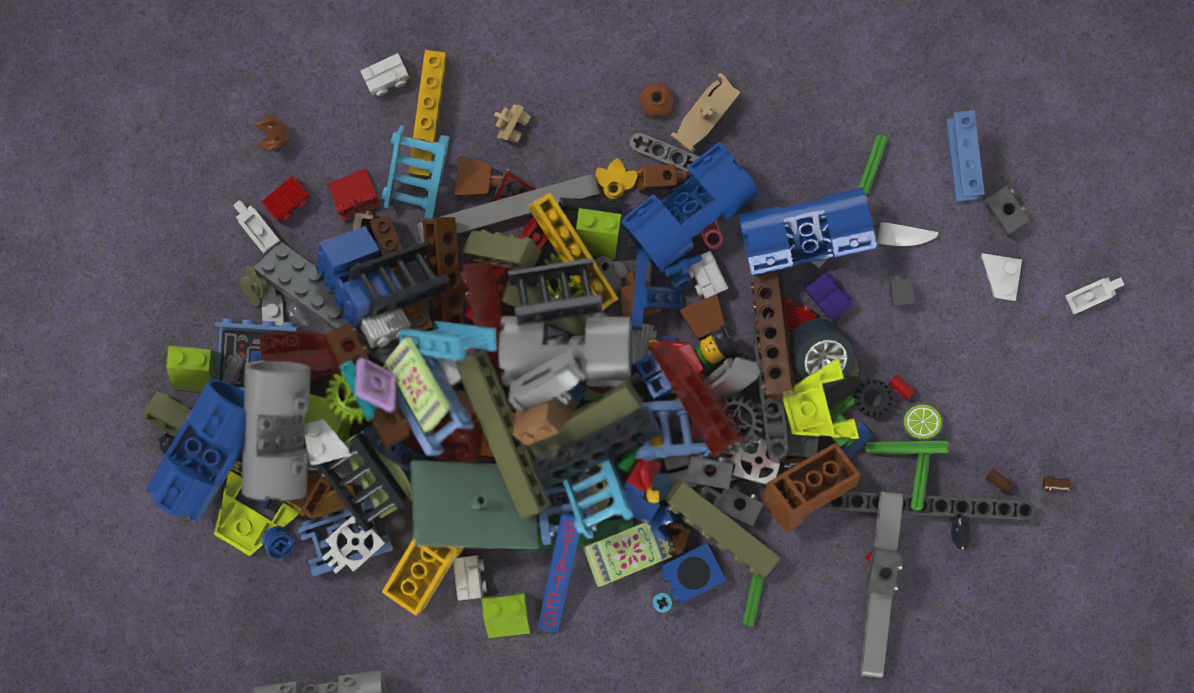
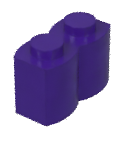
(828, 296)

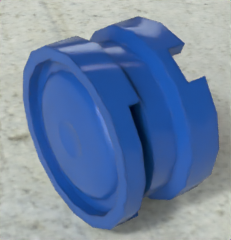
(278, 542)

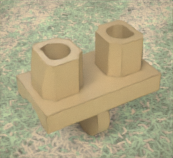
(515, 115)

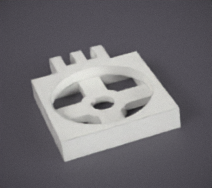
(741, 455)
(340, 556)

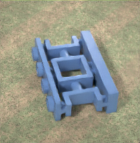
(338, 521)

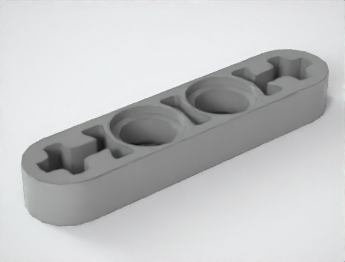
(669, 150)

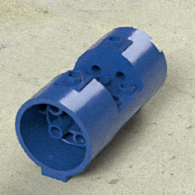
(713, 190)
(807, 231)
(201, 452)

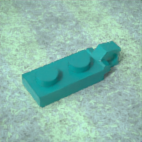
(349, 372)

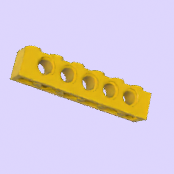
(428, 107)
(568, 244)

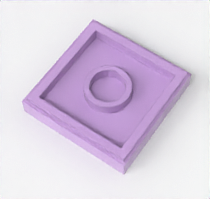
(375, 384)

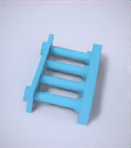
(435, 167)
(451, 339)
(614, 489)

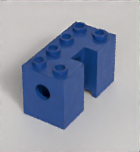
(334, 264)

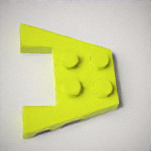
(809, 409)
(243, 525)

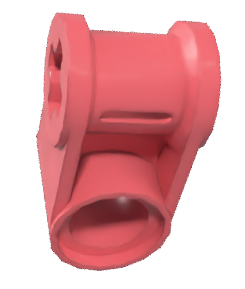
(711, 229)

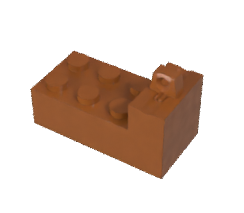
(809, 486)

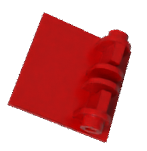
(354, 194)

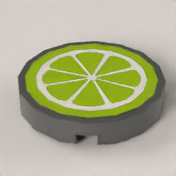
(922, 422)

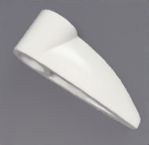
(902, 235)

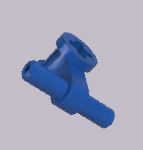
(679, 271)

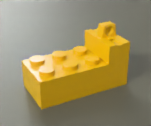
(419, 575)

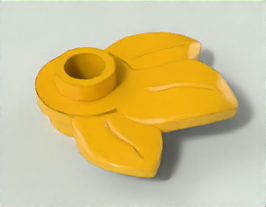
(615, 176)

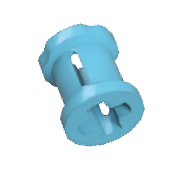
(665, 608)

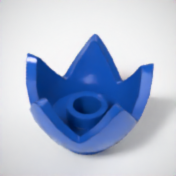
(661, 517)

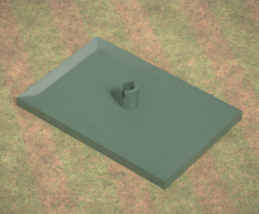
(467, 508)

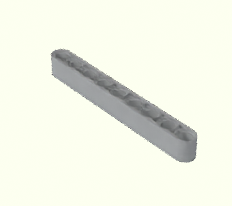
(516, 206)
(880, 605)

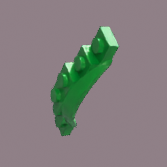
(604, 529)

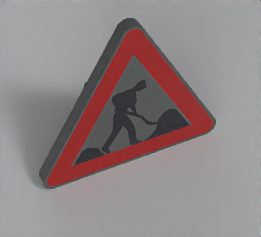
(511, 185)

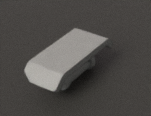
(735, 377)

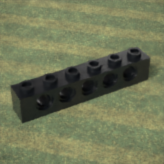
(596, 447)

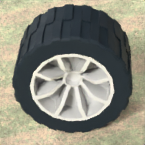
(818, 344)

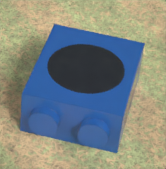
(692, 573)

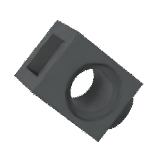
(901, 291)

